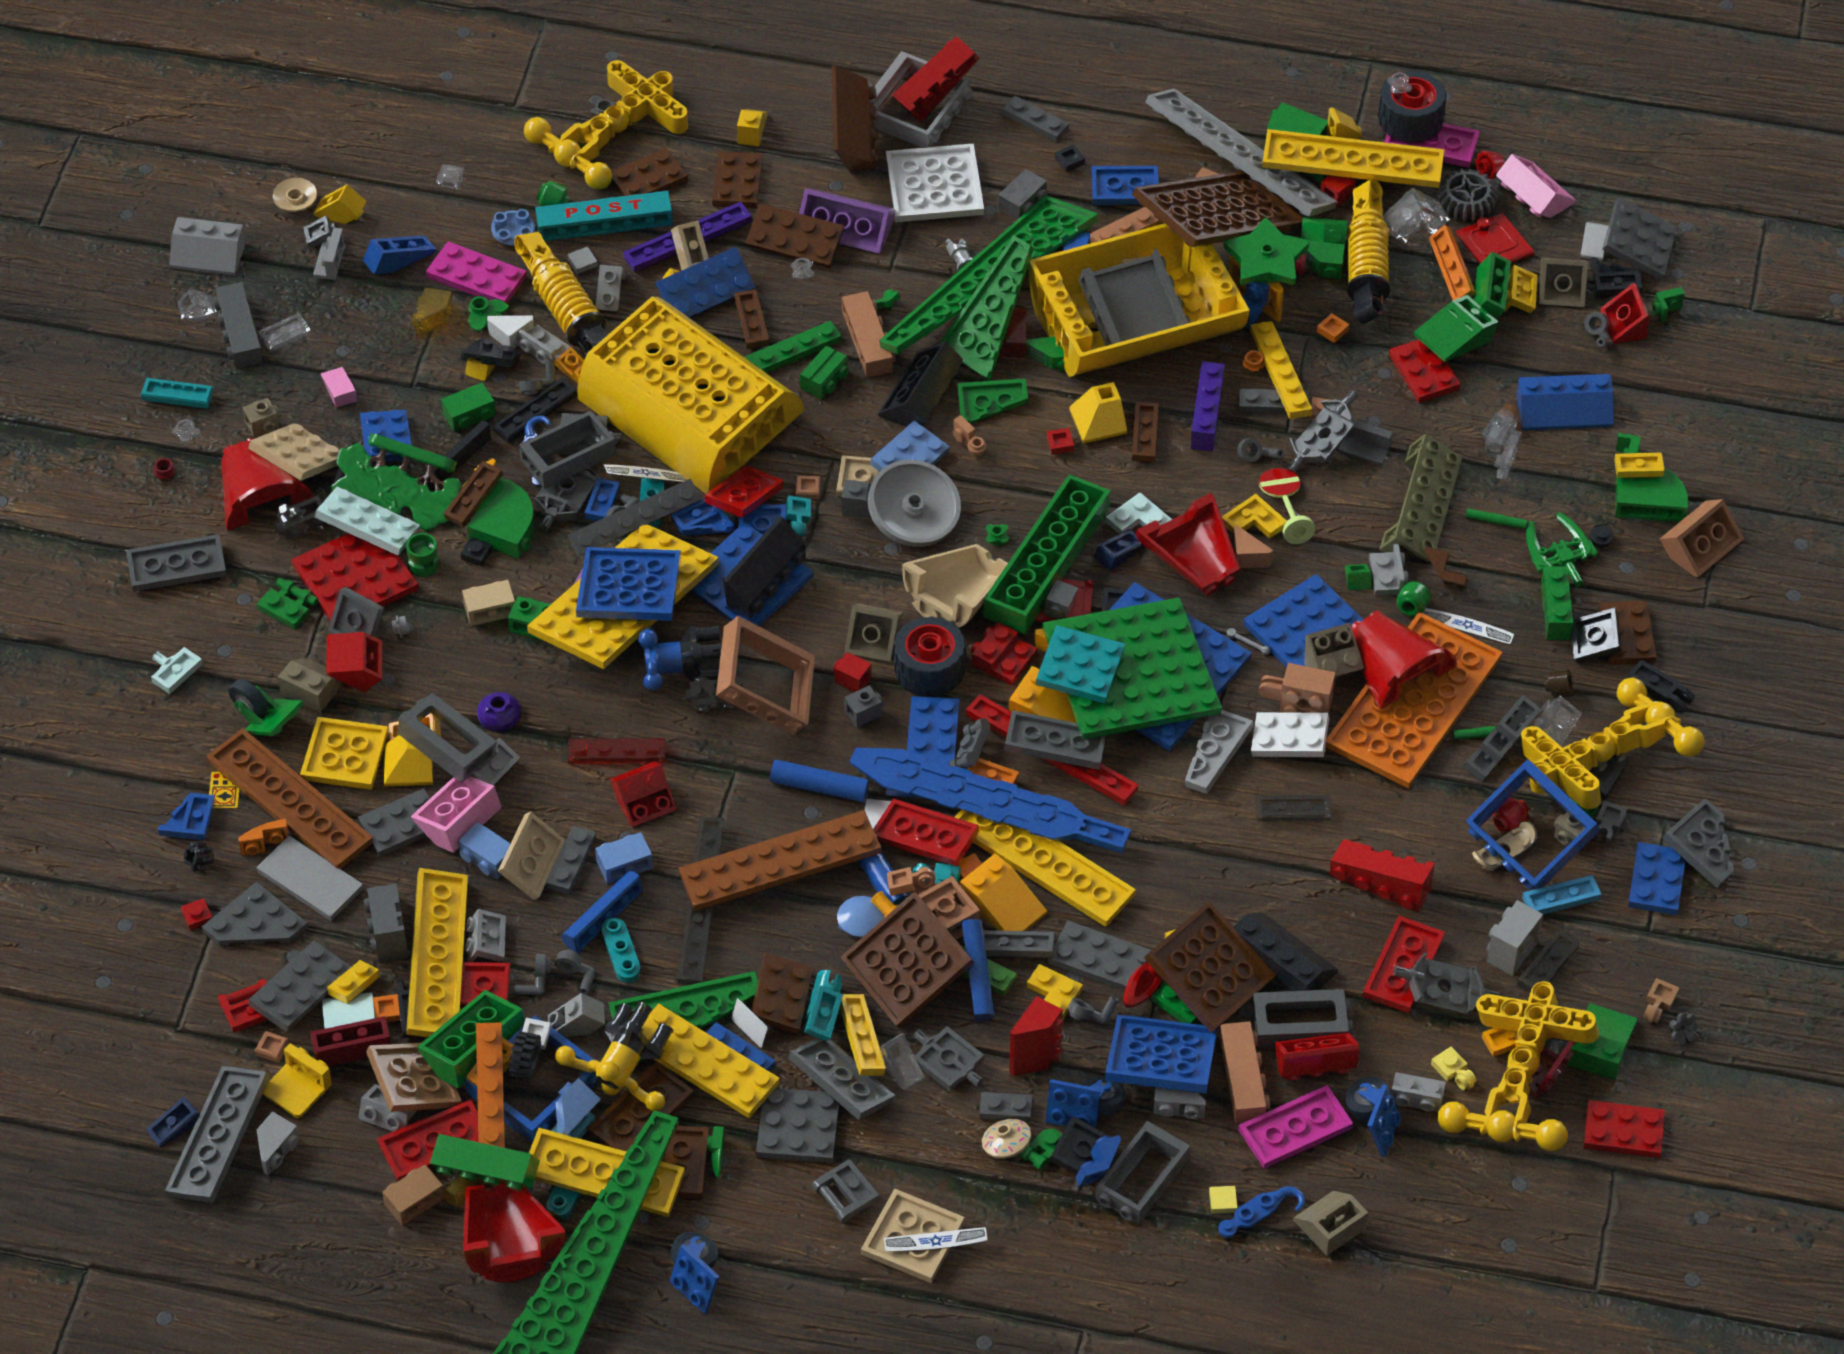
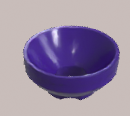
(499, 718)

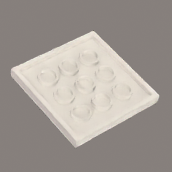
(934, 182)

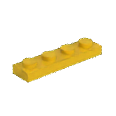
(861, 1035)

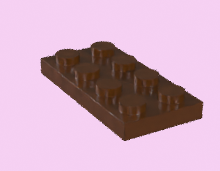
(795, 235)
(628, 1115)

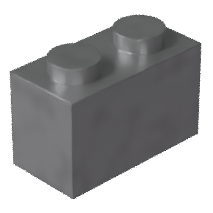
(1022, 194)

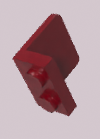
(1549, 1069)

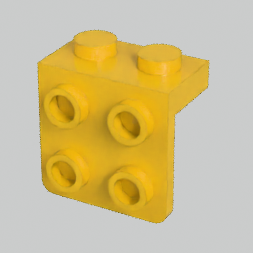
(298, 1082)

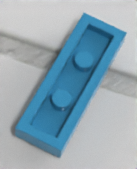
(1563, 895)

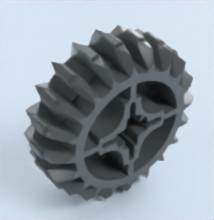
(1467, 195)

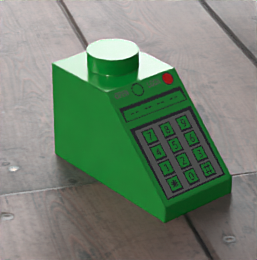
(1325, 259)
(1046, 352)

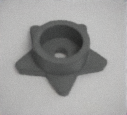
(601, 105)

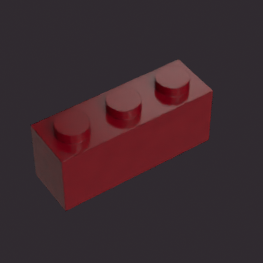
(349, 1041)

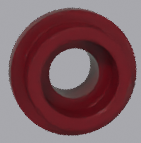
(164, 469)

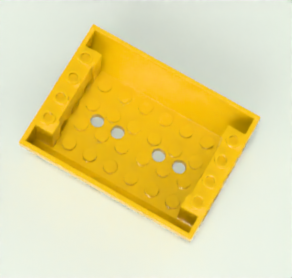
(1198, 278)
(666, 409)

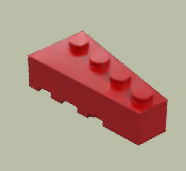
(936, 79)
(1383, 874)

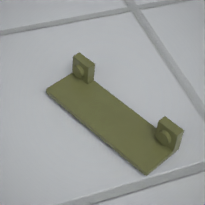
(1425, 498)

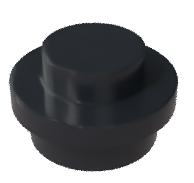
(1601, 536)

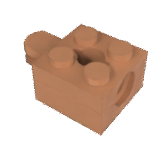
(1301, 690)
(949, 904)

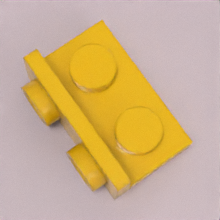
(1522, 289)

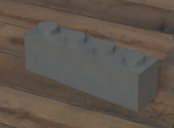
(238, 325)

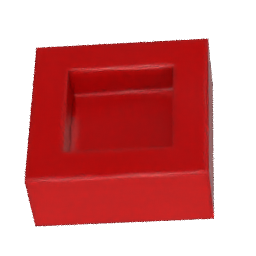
(1060, 441)
(196, 914)

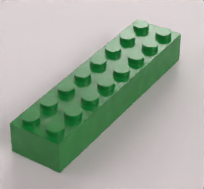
(1046, 553)

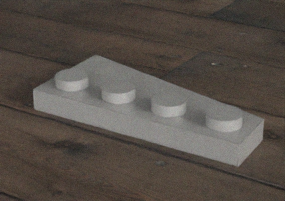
(1218, 744)

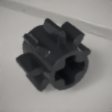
(198, 856)

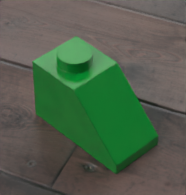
(1324, 230)

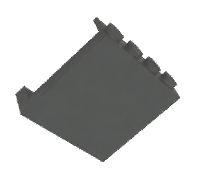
(1133, 299)

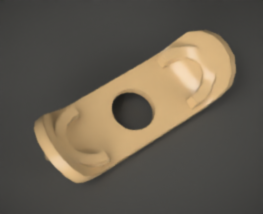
(1517, 841)

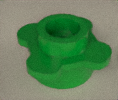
(997, 539)

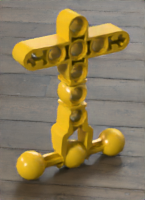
(639, 99)
(1571, 765)
(1495, 1012)

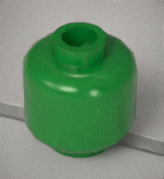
(552, 194)
(1413, 598)

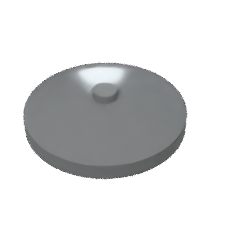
(914, 503)

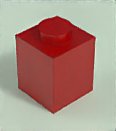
(1338, 188)
(852, 672)

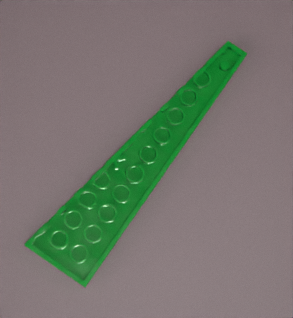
(1043, 226)
(573, 1288)

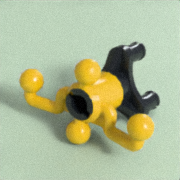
(623, 1054)

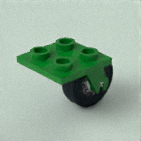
(262, 712)

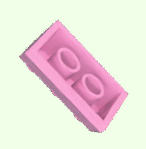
(1534, 187)
(456, 810)

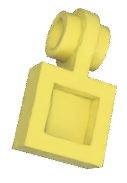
(1451, 1065)

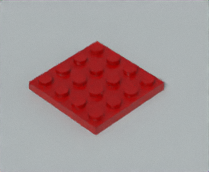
(353, 565)

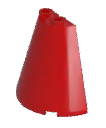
(253, 481)
(1194, 545)
(1395, 655)
(508, 1233)

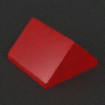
(1627, 316)

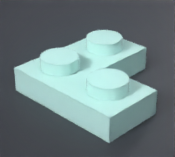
(1134, 512)

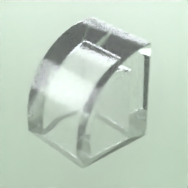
(196, 305)

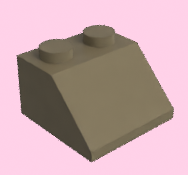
(1563, 282)
(873, 631)
(308, 682)

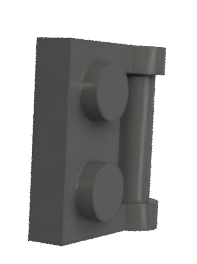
(852, 1186)

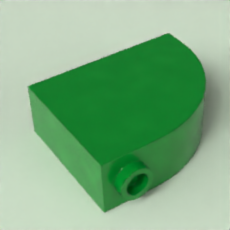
(1296, 120)
(1651, 498)
(505, 519)

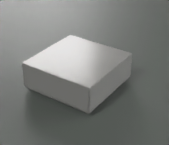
(582, 260)

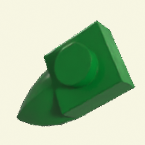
(716, 1146)

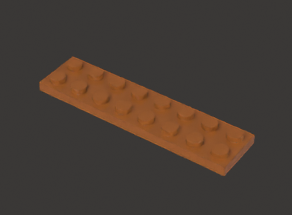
(289, 797)
(779, 860)

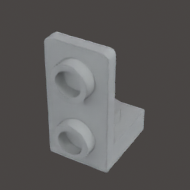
(609, 287)

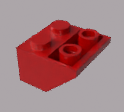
(354, 659)
(643, 793)

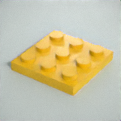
(344, 753)

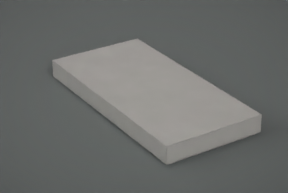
(309, 878)

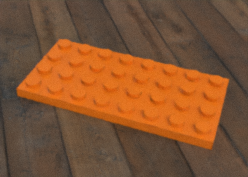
(1409, 730)

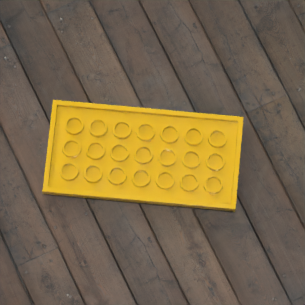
(604, 639)

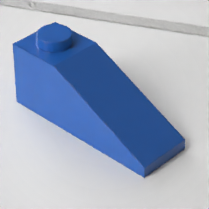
(392, 254)

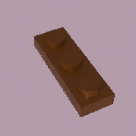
(751, 319)
(1145, 431)
(473, 494)

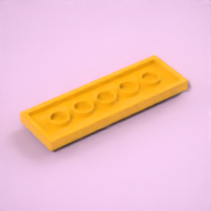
(711, 1063)
(588, 1168)

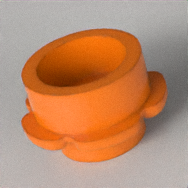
(1253, 361)

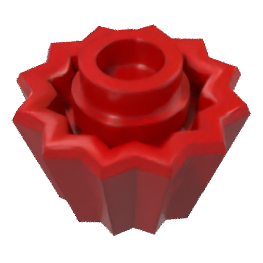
(1489, 163)

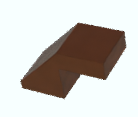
(1440, 561)

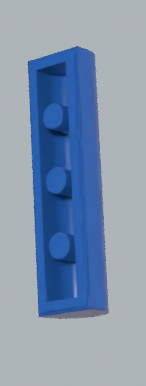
(819, 781)
(876, 870)
(607, 907)
(979, 971)

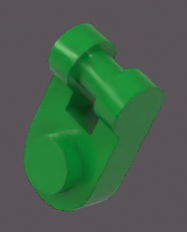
(1045, 1143)

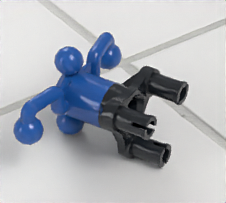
(679, 656)

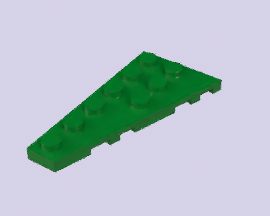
(986, 316)
(699, 1002)

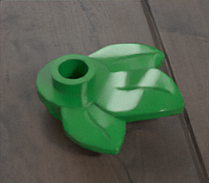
(481, 308)

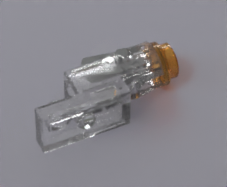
(1502, 438)

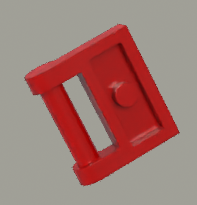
(241, 1014)

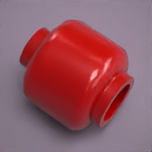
(1511, 815)

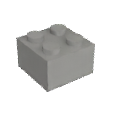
(1514, 937)

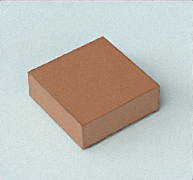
(808, 487)
(271, 1047)

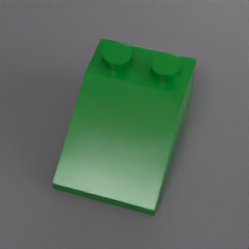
(1608, 1051)

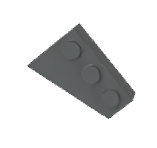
(386, 923)

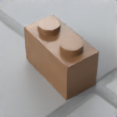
(413, 1194)

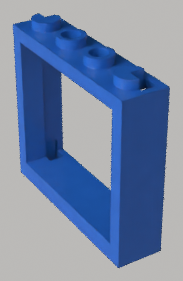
(1501, 795)
(548, 1117)

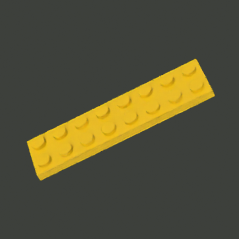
(1353, 158)
(1055, 868)
(436, 950)

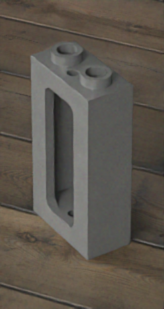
(561, 437)
(436, 748)
(1272, 1033)
(1147, 1138)

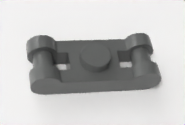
(971, 744)

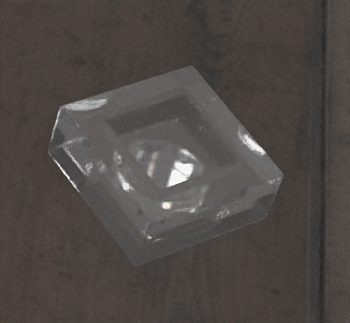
(450, 176)

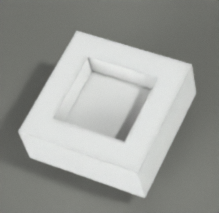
(538, 1027)

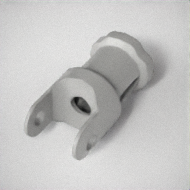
(958, 252)

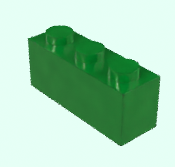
(1492, 284)
(1556, 603)

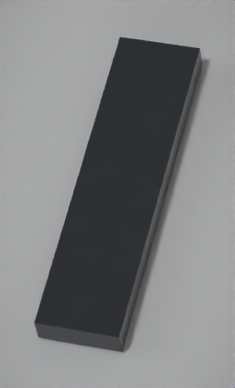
(540, 405)
(463, 450)

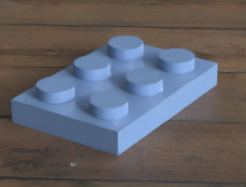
(911, 444)

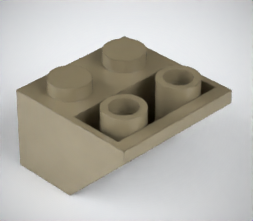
(1333, 651)
(1333, 1220)

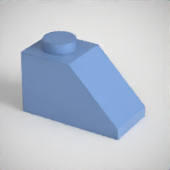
(574, 1105)

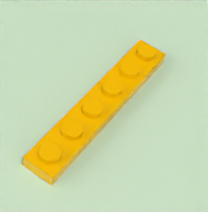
(1281, 370)

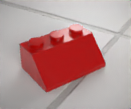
(1036, 1038)
(1317, 1055)

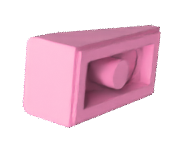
(339, 387)

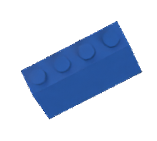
(1565, 402)

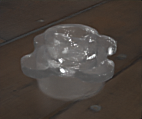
(1399, 82)
(802, 268)
(185, 430)

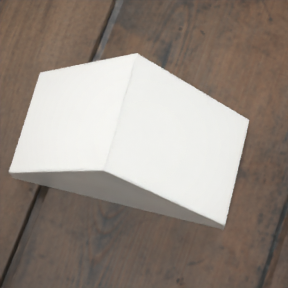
(1593, 241)
(506, 328)

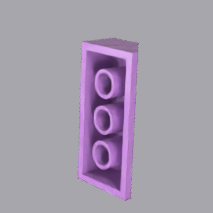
(864, 223)

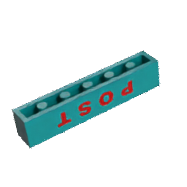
(604, 216)

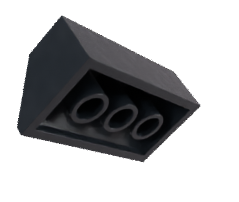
(922, 385)
(764, 569)
(1289, 958)

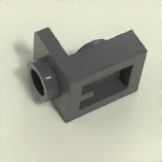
(319, 231)

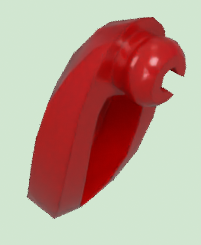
(1141, 985)

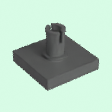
(355, 614)

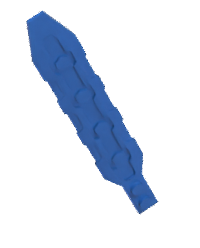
(986, 797)

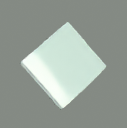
(339, 1013)

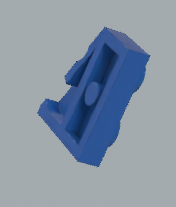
(701, 519)
(191, 818)

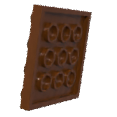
(907, 959)
(1209, 966)

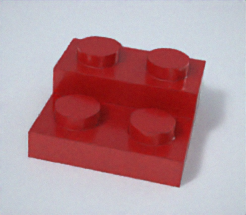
(1002, 653)

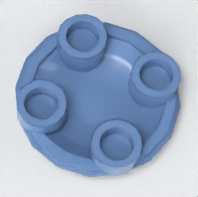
(510, 224)
(858, 916)

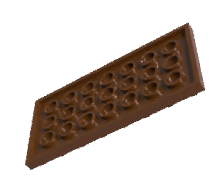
(1216, 207)

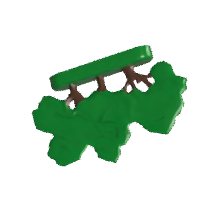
(392, 486)

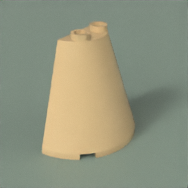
(952, 582)

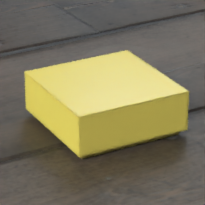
(1223, 1199)

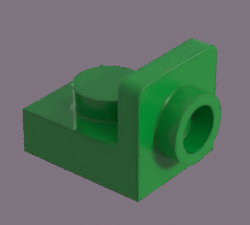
(1667, 301)
(1628, 443)

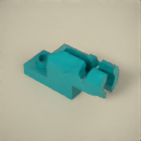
(824, 1005)

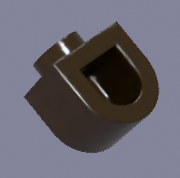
(1560, 684)

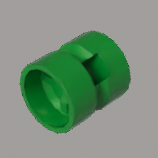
(422, 554)

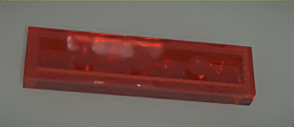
(616, 750)

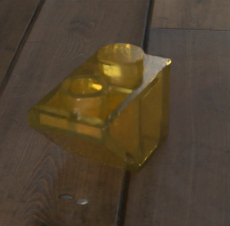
(433, 310)

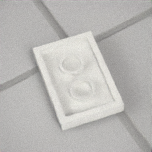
(1290, 735)

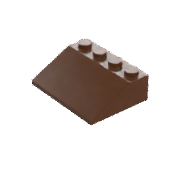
(854, 120)

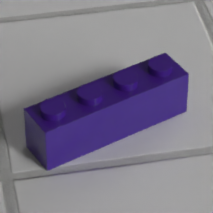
(1207, 406)

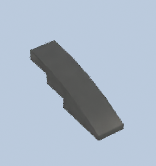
(1502, 738)

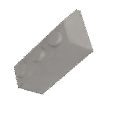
(206, 246)

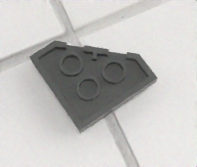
(1702, 842)
(255, 919)

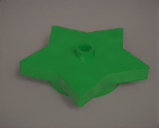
(1266, 254)

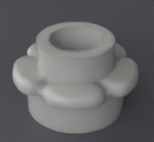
(400, 626)

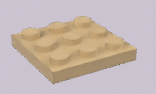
(296, 451)
(910, 1216)

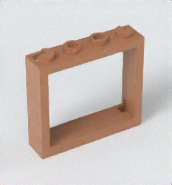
(778, 650)

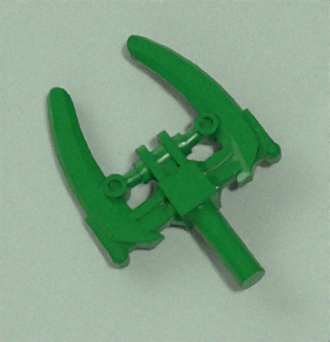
(1563, 554)

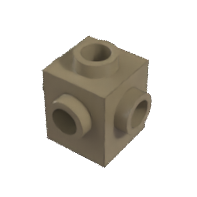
(261, 417)
(1566, 829)

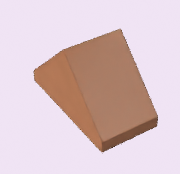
(1250, 551)

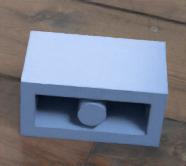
(483, 849)
(623, 856)

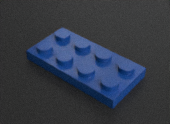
(706, 283)
(933, 728)

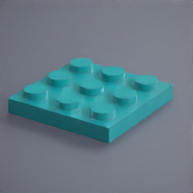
(1080, 664)

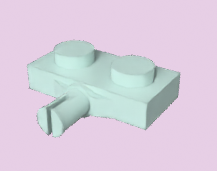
(175, 669)

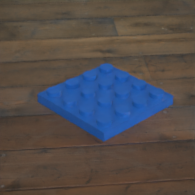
(730, 552)
(628, 583)
(1296, 613)
(1161, 1054)

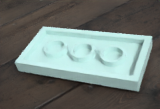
(367, 520)

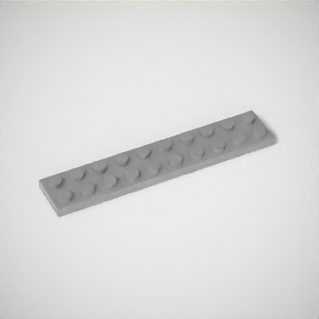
(1240, 152)

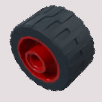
(1415, 113)
(930, 656)

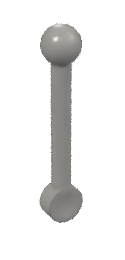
(1231, 633)

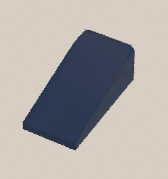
(1117, 549)
(173, 1122)

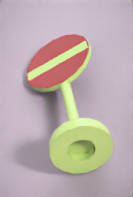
(1284, 483)

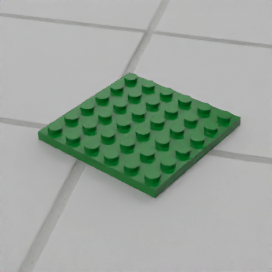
(1158, 675)

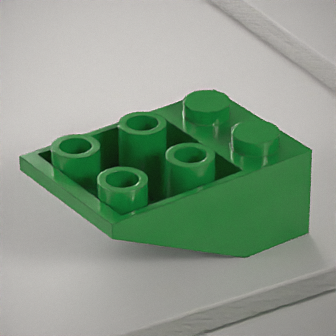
(1457, 329)

